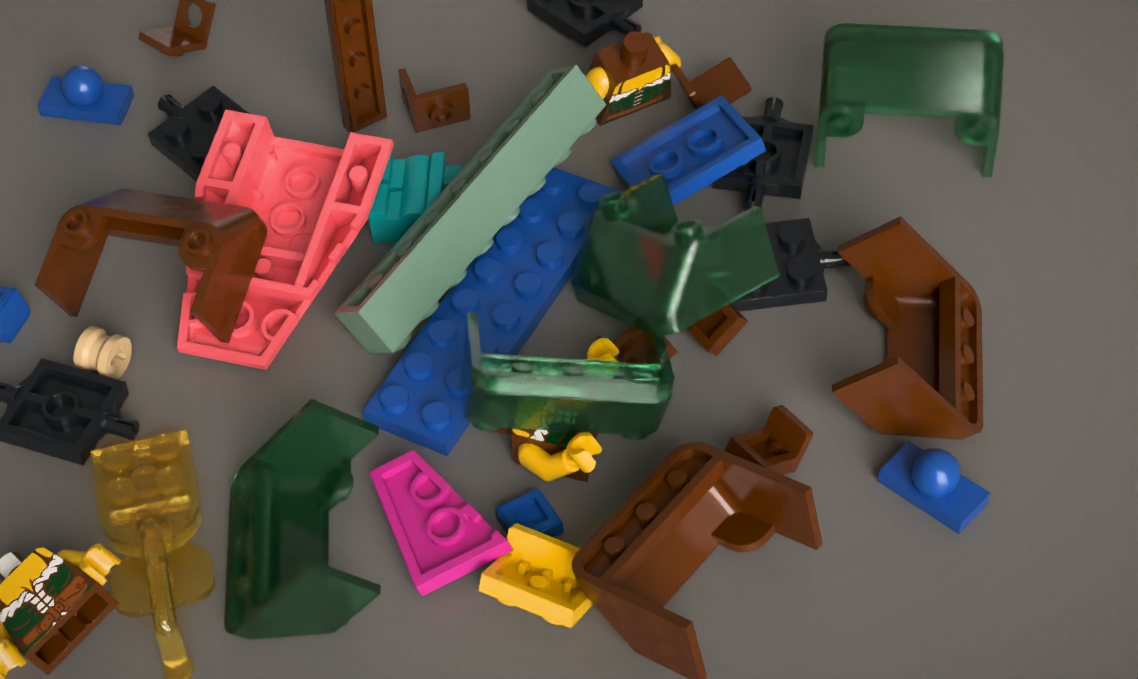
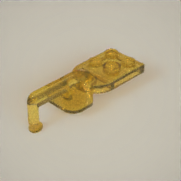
(150, 513)

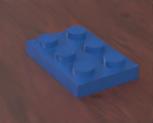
(692, 150)

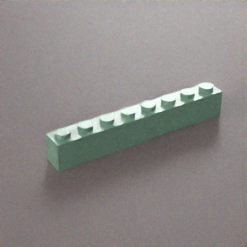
(471, 211)

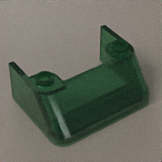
(911, 75)
(671, 278)
(564, 391)
(281, 530)

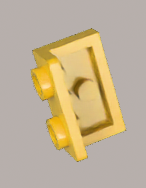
(537, 577)

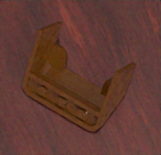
(209, 238)
(933, 339)
(670, 528)

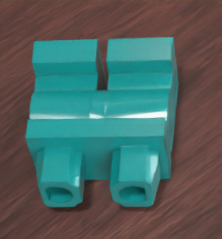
(407, 192)

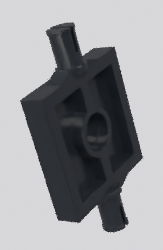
(587, 19)
(191, 128)
(781, 167)
(799, 265)
(64, 411)

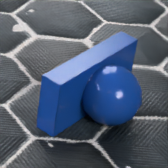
(85, 97)
(934, 485)

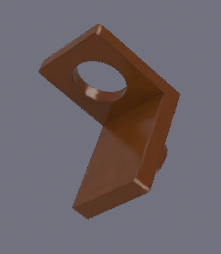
(183, 35)
(720, 80)
(434, 107)

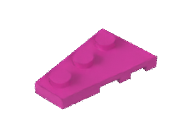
(433, 524)

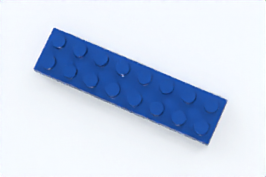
(510, 292)

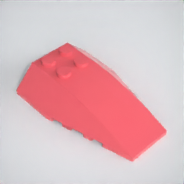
(312, 210)

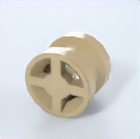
(102, 352)

